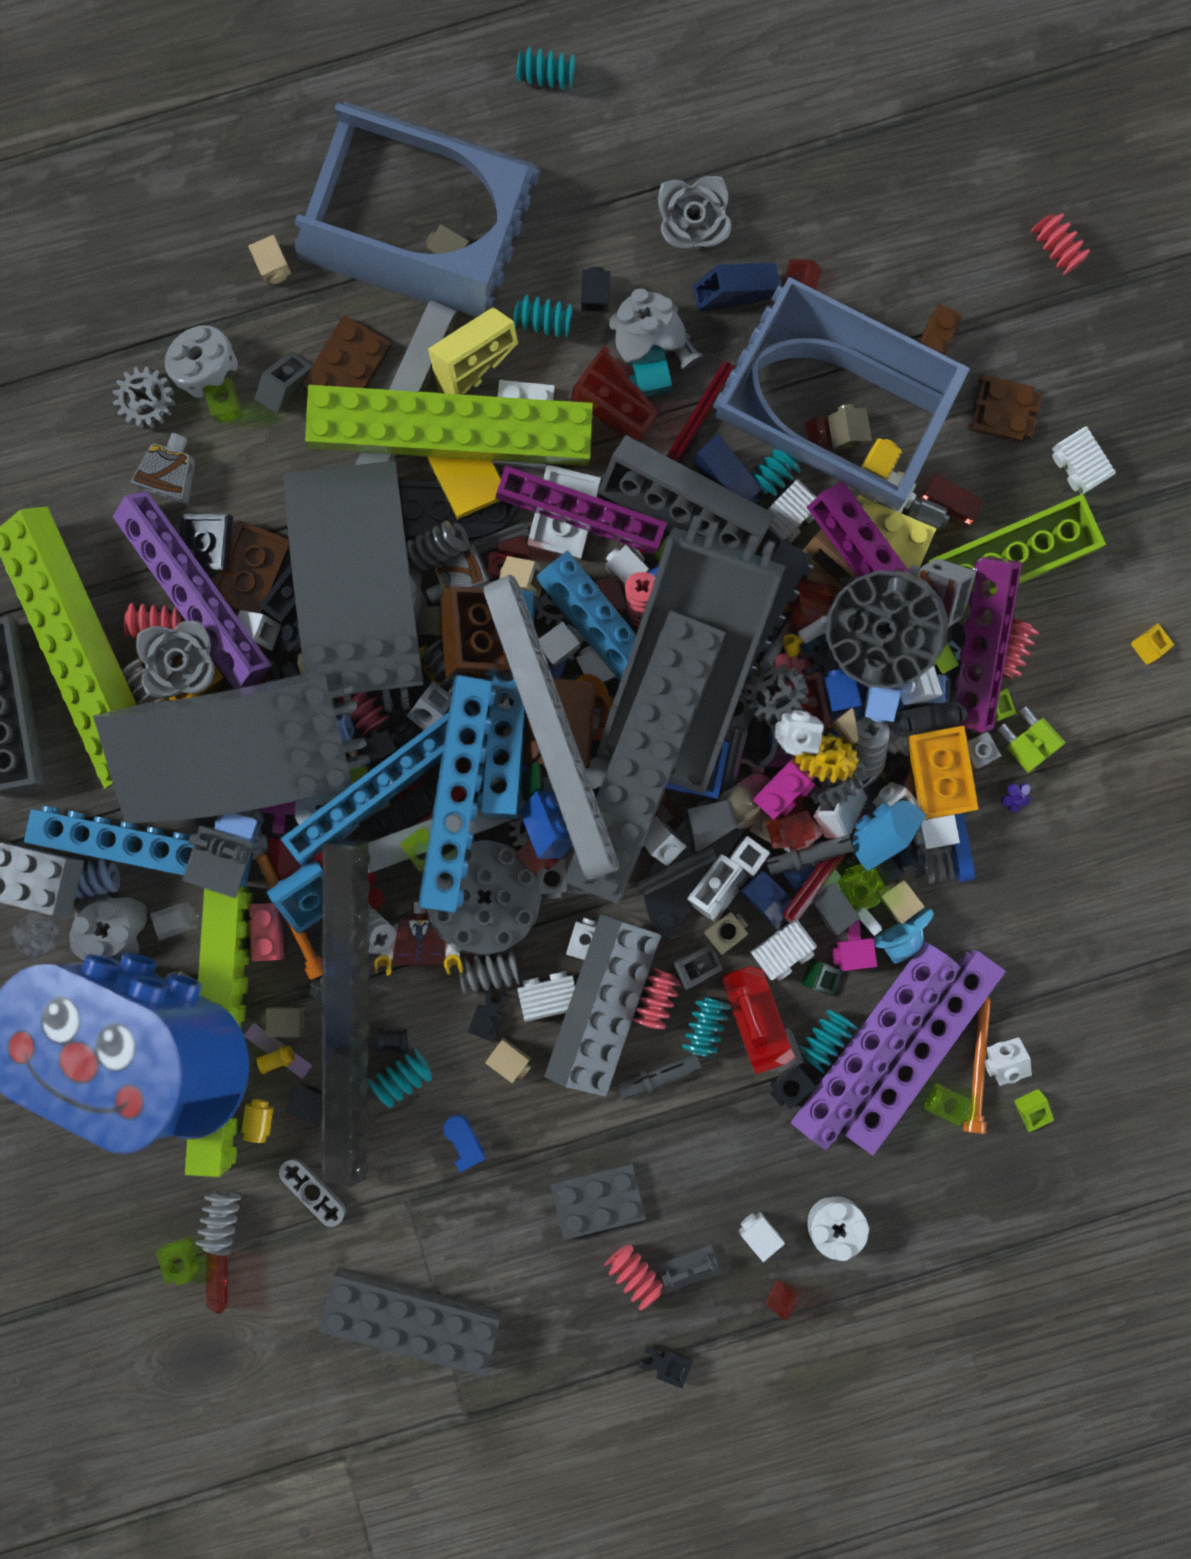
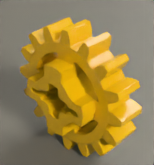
(831, 761)

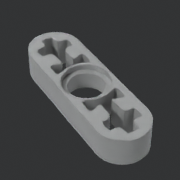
(332, 1202)

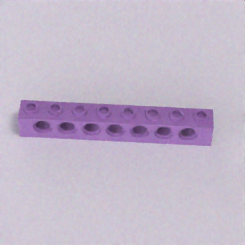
(191, 589)
(875, 1045)
(938, 1045)

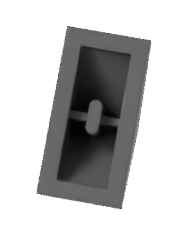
(710, 823)
(835, 909)
(697, 966)

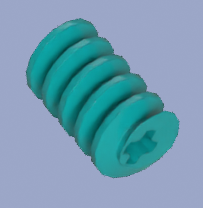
(545, 68)
(541, 316)
(774, 471)
(706, 1027)
(827, 1039)
(401, 1080)

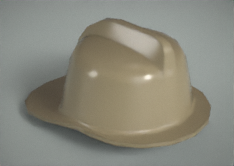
(741, 798)

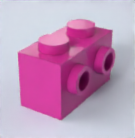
(783, 788)

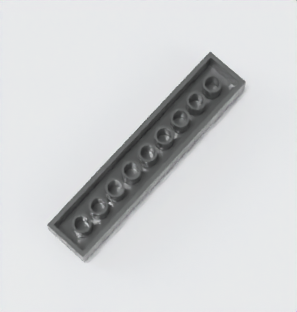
(651, 745)

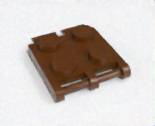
(1006, 409)

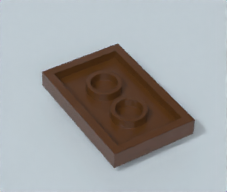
(348, 357)
(253, 567)

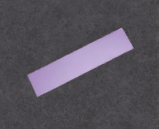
(270, 1044)

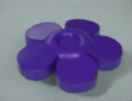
(1017, 796)

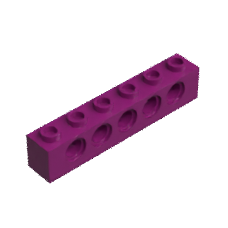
(580, 510)
(853, 532)
(1006, 576)

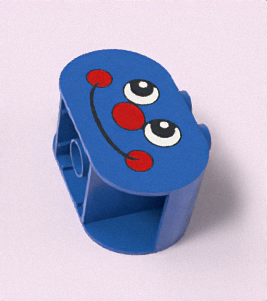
(120, 1052)

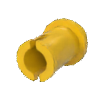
(282, 1057)

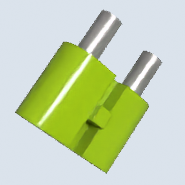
(1035, 744)

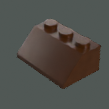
(470, 635)
(578, 705)

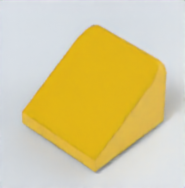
(1152, 644)

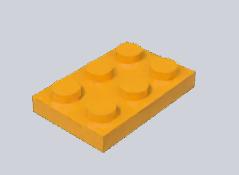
(942, 772)

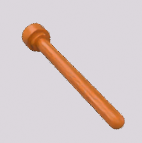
(313, 962)
(976, 1122)

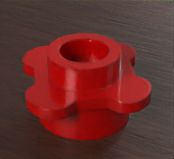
(494, 560)

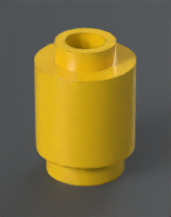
(257, 1121)

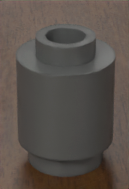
(929, 513)

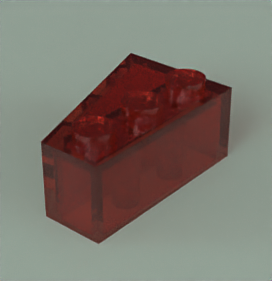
(615, 397)

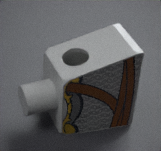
(167, 470)
(461, 570)
(951, 584)

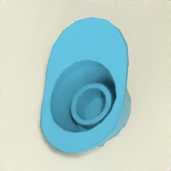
(904, 939)

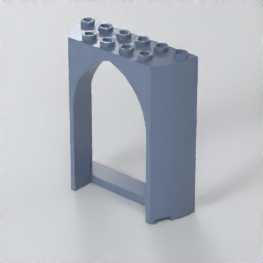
(455, 278)
(820, 328)

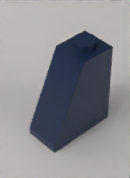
(736, 285)
(723, 467)
(766, 898)

